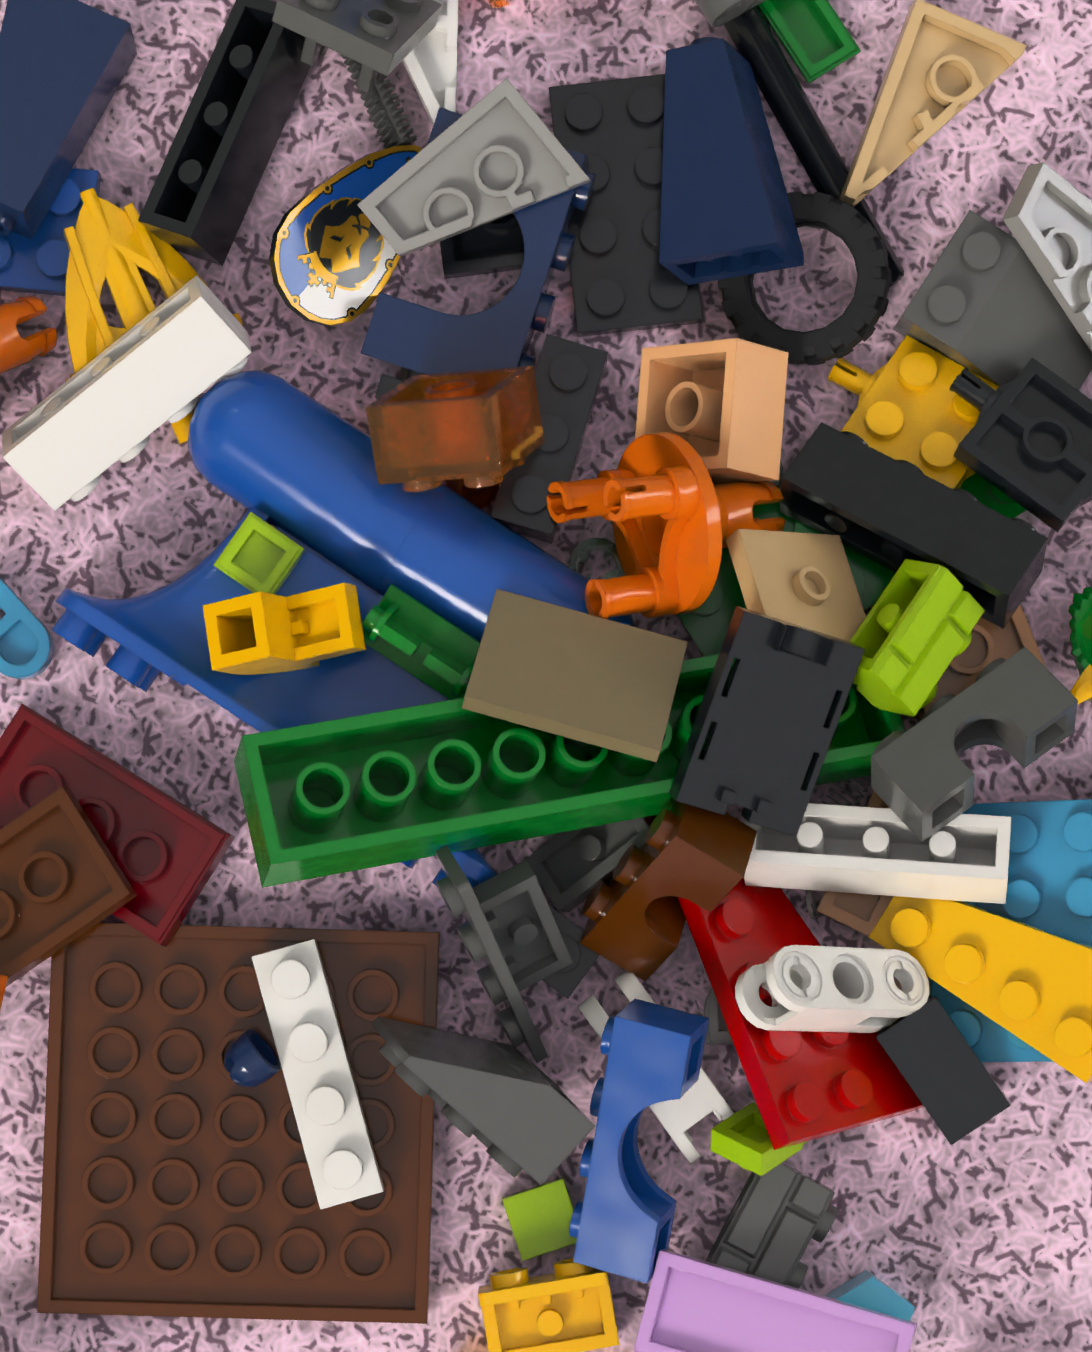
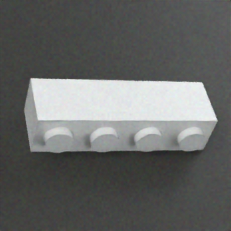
(126, 394)
(879, 855)

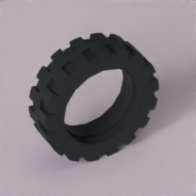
(863, 311)

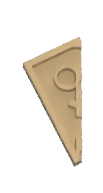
(930, 78)

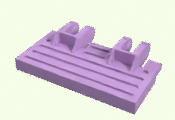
(726, 1310)

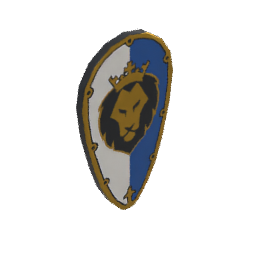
(328, 252)

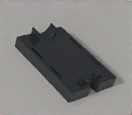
(769, 721)

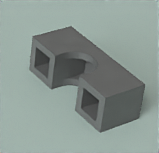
(1008, 706)

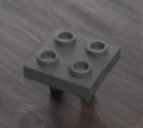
(364, 30)

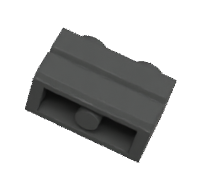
(774, 1225)

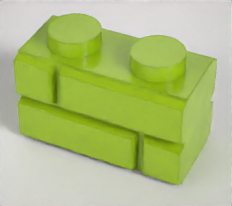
(913, 636)

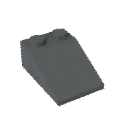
(993, 310)

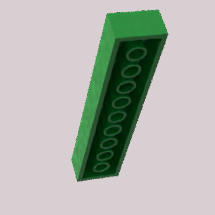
(443, 775)

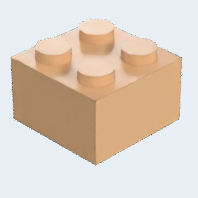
(719, 399)

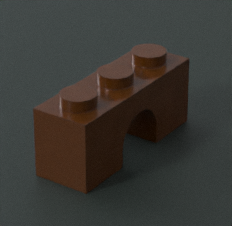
(684, 855)

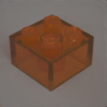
(455, 427)

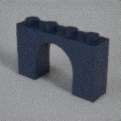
(499, 335)

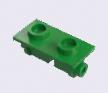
(421, 642)

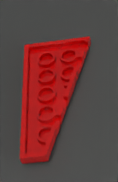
(800, 1079)

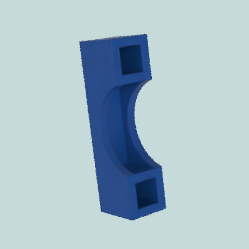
(624, 1213)

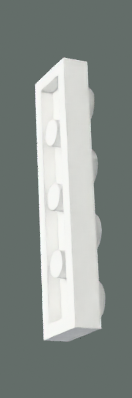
(318, 1074)

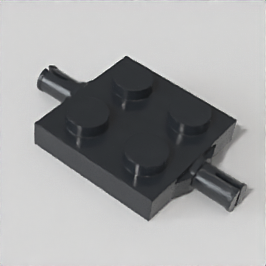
(1031, 441)

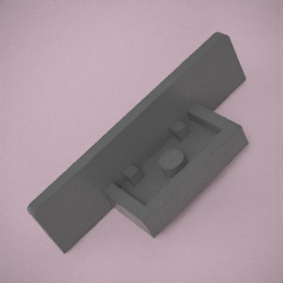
(514, 935)

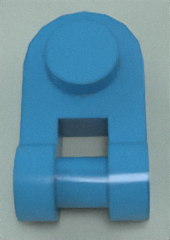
(24, 639)

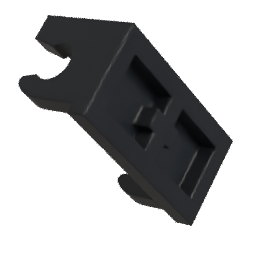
(943, 1070)

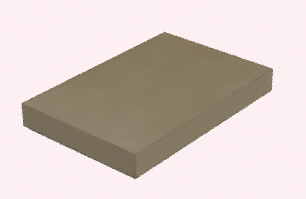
(575, 675)

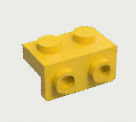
(548, 1311)

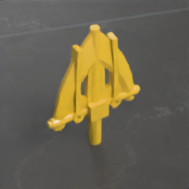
(111, 248)

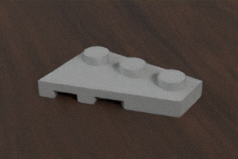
(473, 173)
(1056, 234)

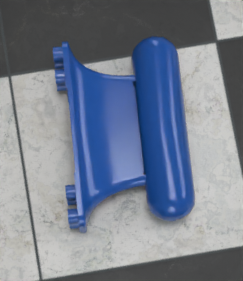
(321, 489)

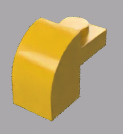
(283, 633)

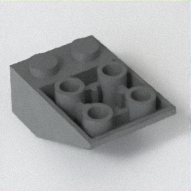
(489, 1094)

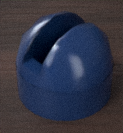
(251, 1060)

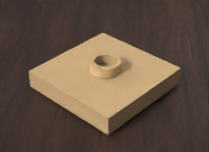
(798, 579)

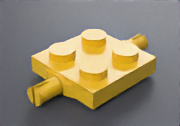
(911, 411)

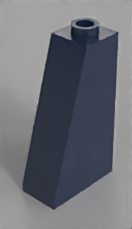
(55, 84)
(720, 171)

